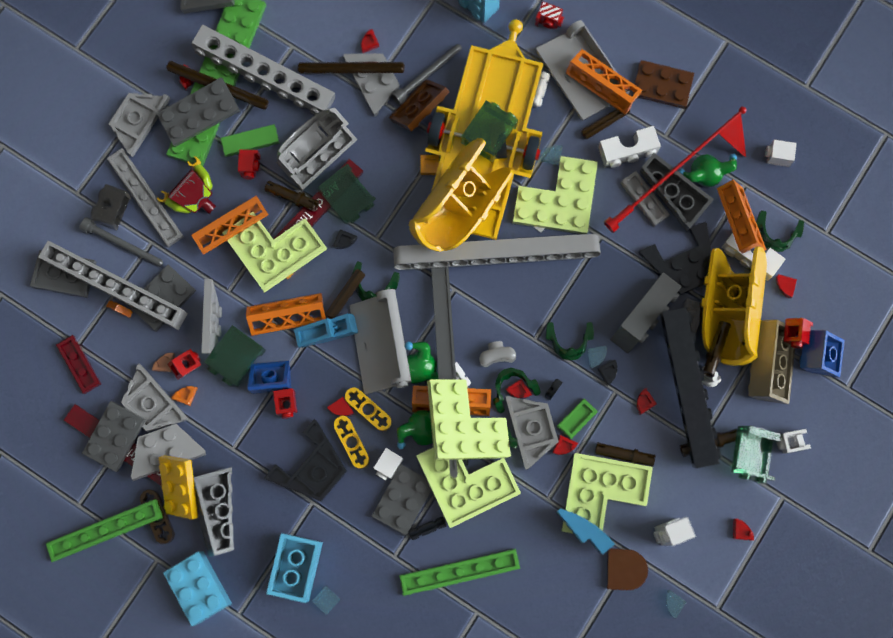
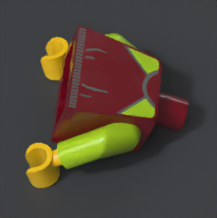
(191, 191)

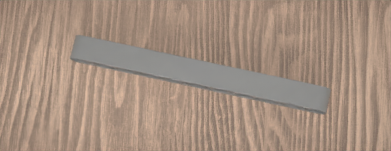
(499, 252)

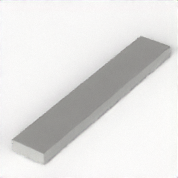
(145, 197)

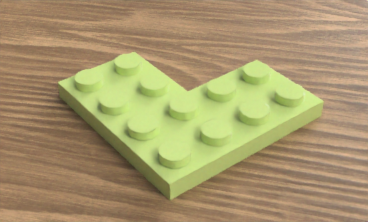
(567, 206)
(277, 258)
(457, 433)
(602, 479)
(467, 493)

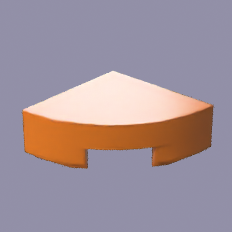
(119, 309)
(185, 395)

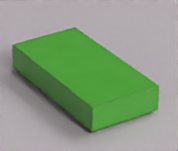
(577, 419)

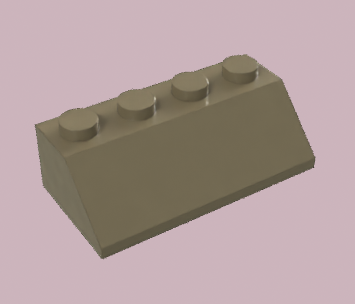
(773, 366)

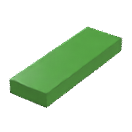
(250, 140)

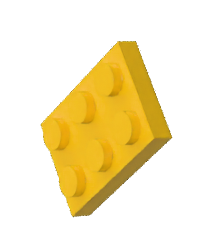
(178, 487)

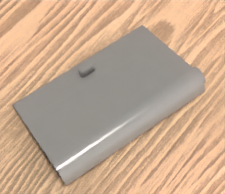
(557, 56)
(380, 343)

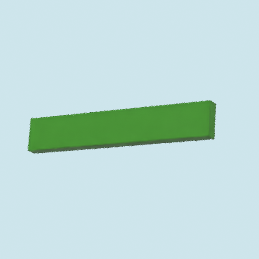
(104, 530)
(459, 572)

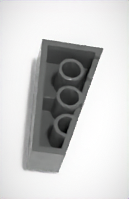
(677, 192)
(646, 313)
(215, 510)

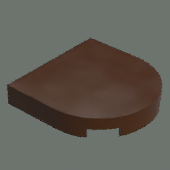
(625, 569)

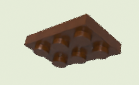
(664, 84)
(419, 105)

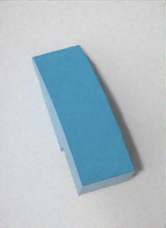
(326, 330)
(585, 530)

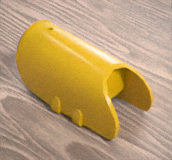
(458, 202)
(735, 301)

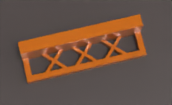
(600, 83)
(740, 216)
(214, 230)
(282, 309)
(478, 400)

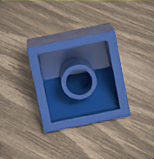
(823, 354)

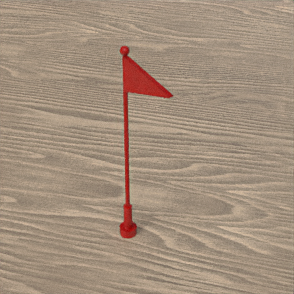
(731, 132)

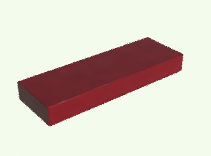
(78, 364)

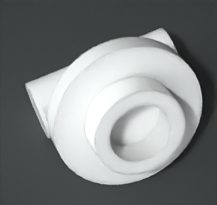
(711, 382)

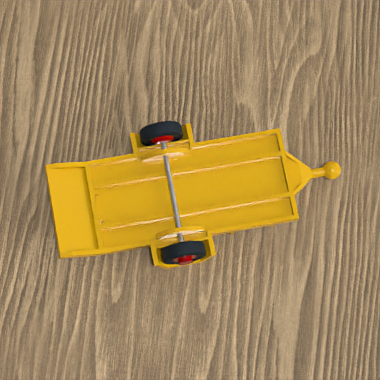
(509, 81)

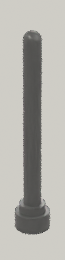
(400, 95)
(89, 226)

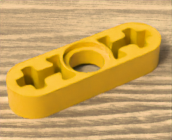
(354, 403)
(340, 431)

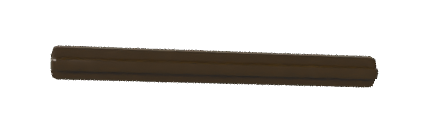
(351, 67)
(203, 79)

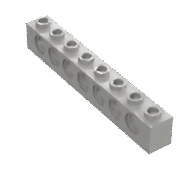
(207, 37)
(113, 285)

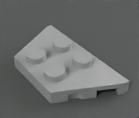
(374, 86)
(136, 118)
(211, 313)
(151, 402)
(532, 428)
(165, 441)

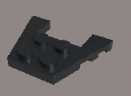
(686, 268)
(318, 472)

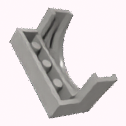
(308, 140)

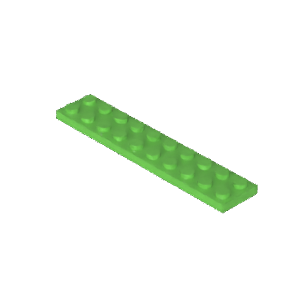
(240, 25)

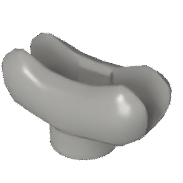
(497, 353)

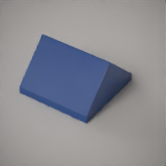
(269, 377)

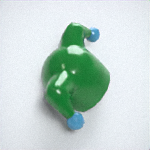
(709, 171)
(422, 363)
(417, 427)

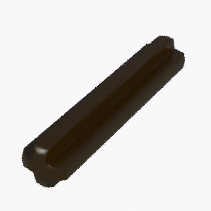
(602, 123)
(345, 294)

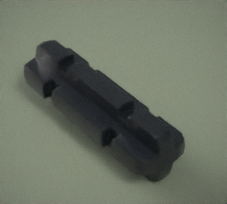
(427, 528)

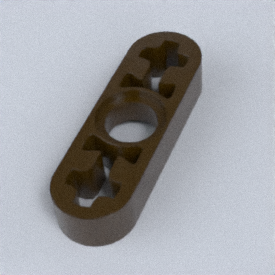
(168, 528)

